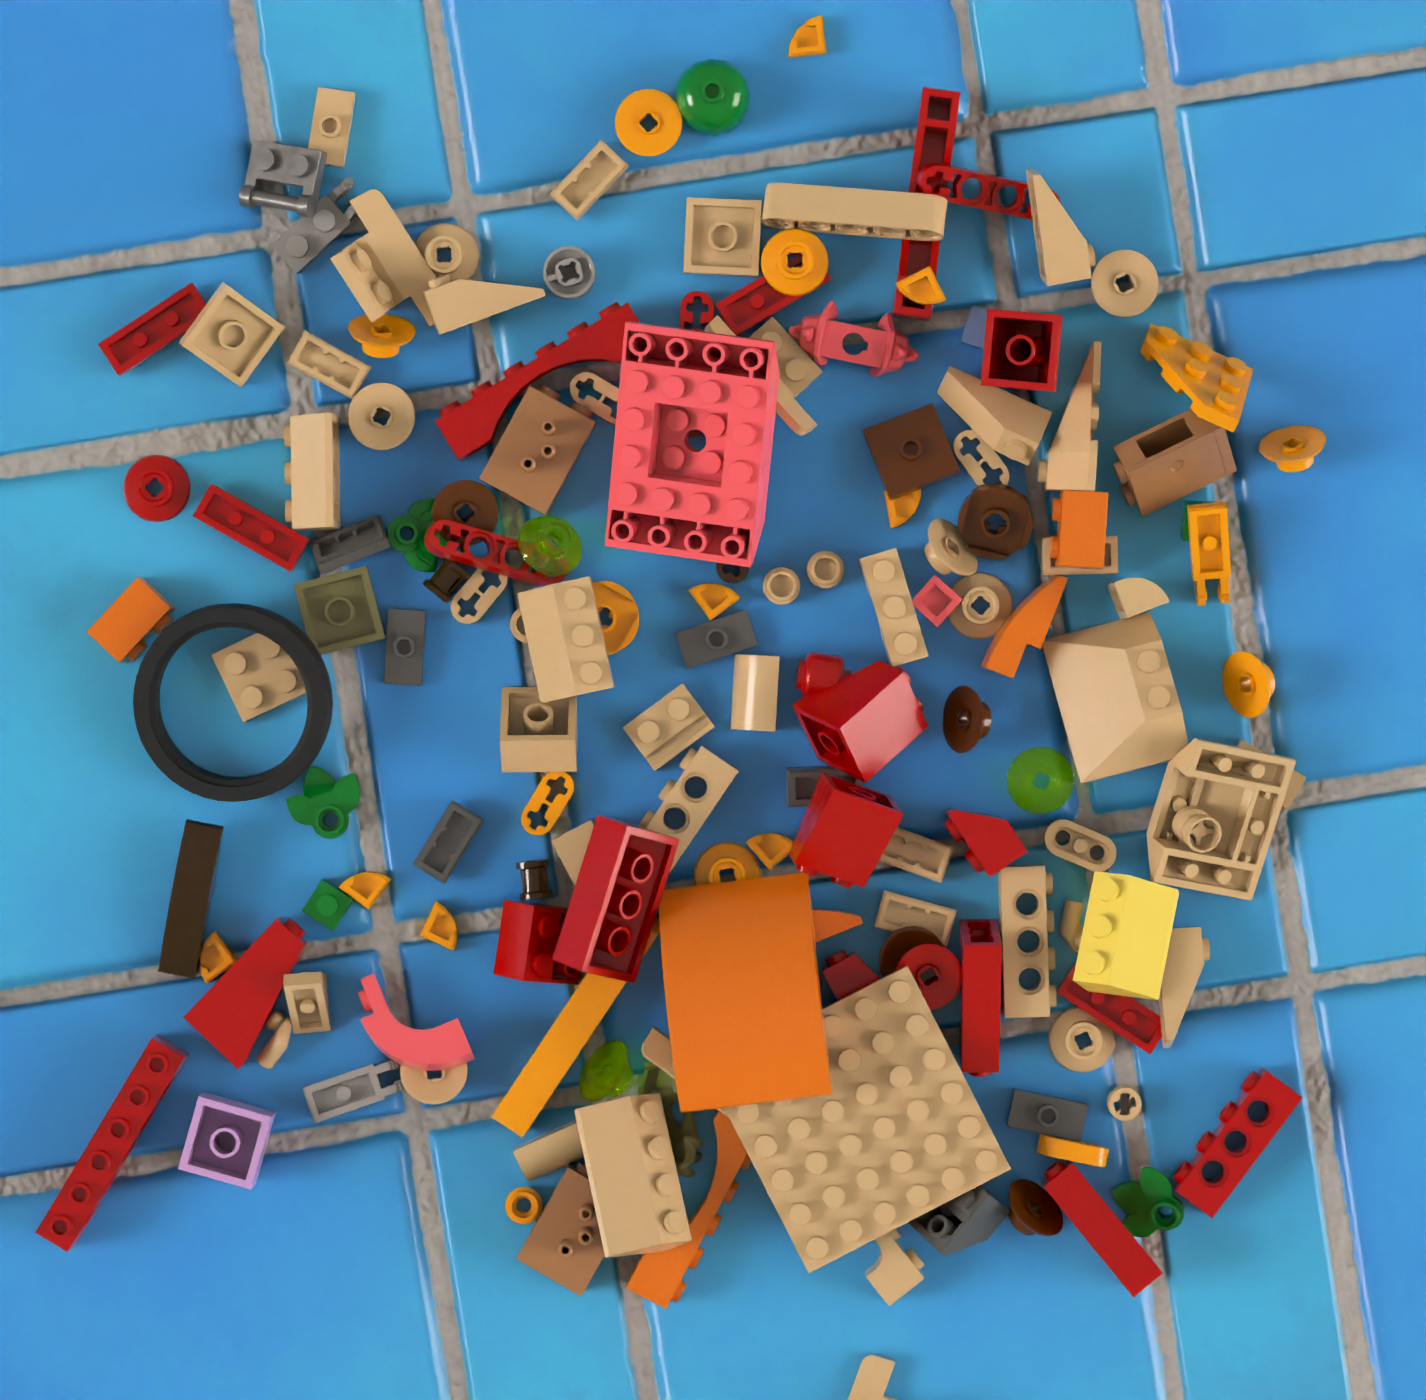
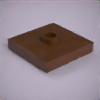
(911, 451)

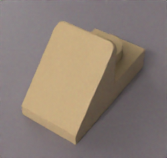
(308, 1001)

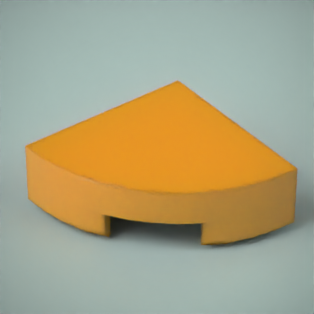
(808, 39)
(922, 288)
(902, 508)
(713, 598)
(770, 847)
(365, 887)
(441, 927)
(215, 957)

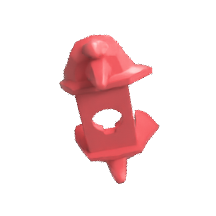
(823, 338)

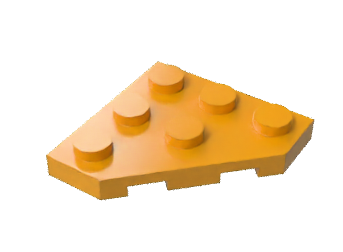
(1208, 378)

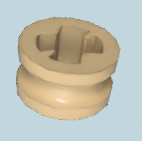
(1133, 1110)

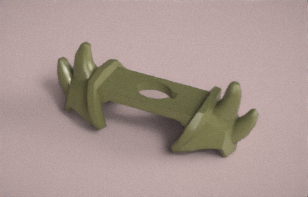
(683, 1138)

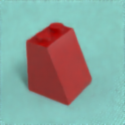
(1021, 350)
(862, 719)
(844, 831)

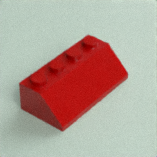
(615, 899)

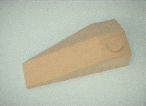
(1072, 451)

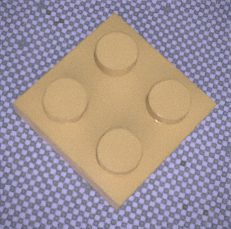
(722, 237)
(231, 334)
(258, 675)

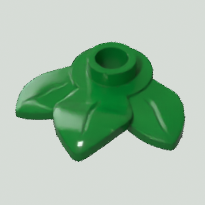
(418, 520)
(324, 796)
(1143, 1202)

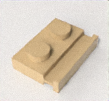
(668, 727)

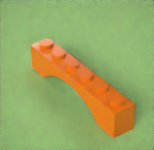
(661, 1273)

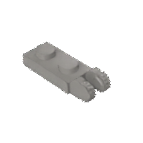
(313, 235)
(350, 1090)

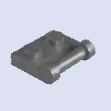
(284, 166)

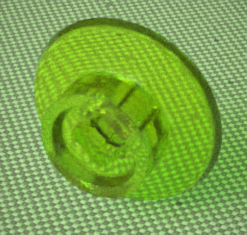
(541, 551)
(1023, 773)
(606, 1072)

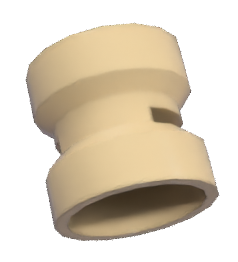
(1196, 829)

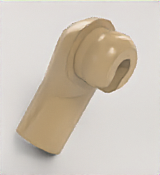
(1070, 925)
(279, 1041)

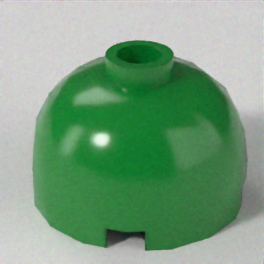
(712, 97)

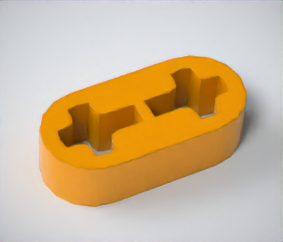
(539, 797)
(1072, 1150)

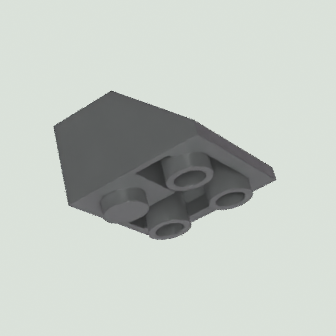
(962, 1221)

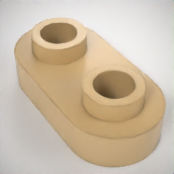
(1079, 845)

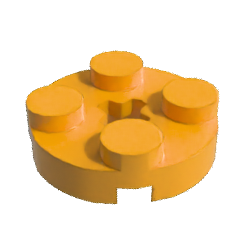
(622, 611)

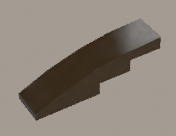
(191, 898)

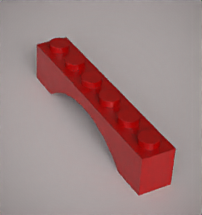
(932, 145)
(475, 422)

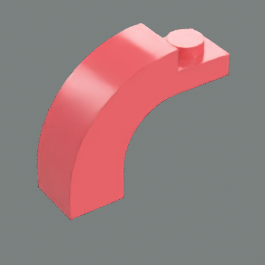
(415, 1048)

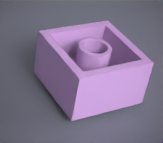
(227, 1140)

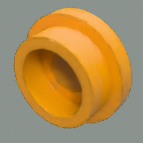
(519, 1216)

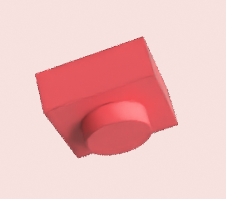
(936, 600)

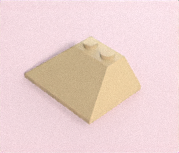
(1116, 697)
(1238, 790)

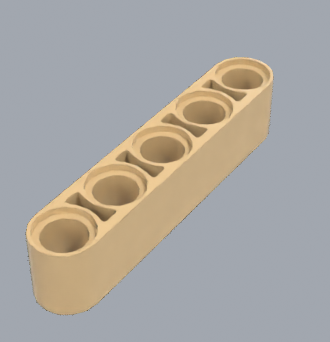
(854, 211)

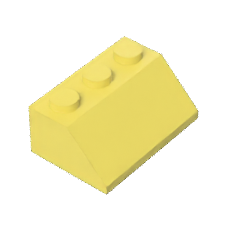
(1125, 936)

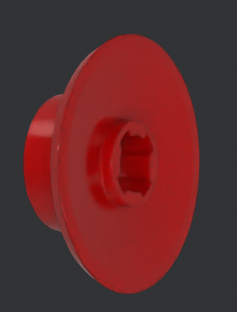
(166, 503)
(947, 969)

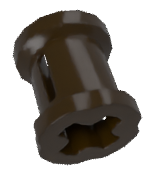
(729, 577)
(446, 579)
(534, 879)

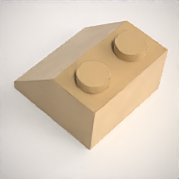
(537, 733)

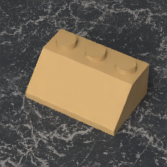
(313, 472)
(565, 639)

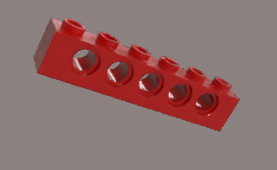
(112, 1143)

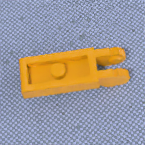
(1209, 549)

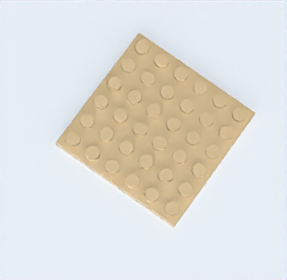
(888, 1139)

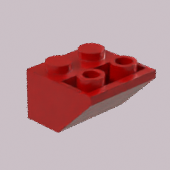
(988, 838)
(528, 944)

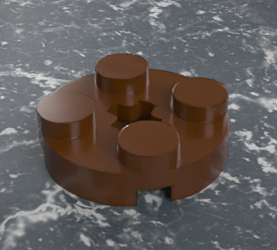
(1008, 538)

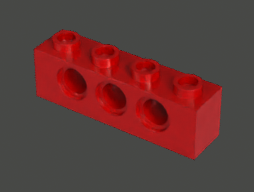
(1212, 1193)

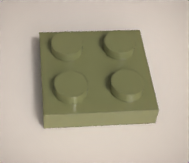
(340, 610)

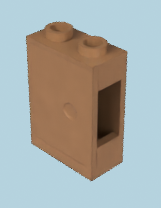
(539, 449)
(1171, 461)
(566, 1235)

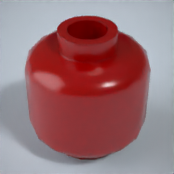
(819, 672)

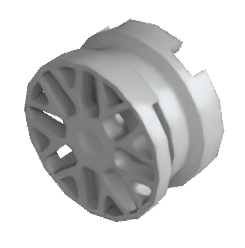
(569, 272)

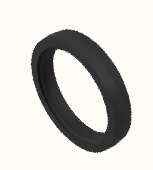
(163, 750)

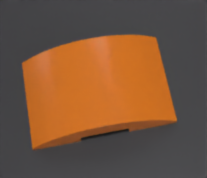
(743, 993)

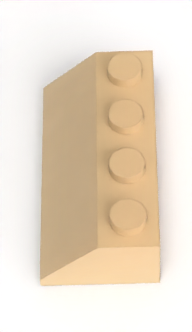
(633, 1175)

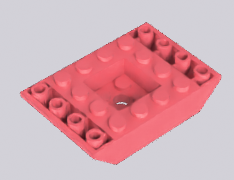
(662, 488)

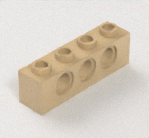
(717, 775)
(1016, 1000)

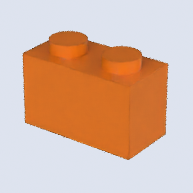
(1080, 529)
(132, 621)

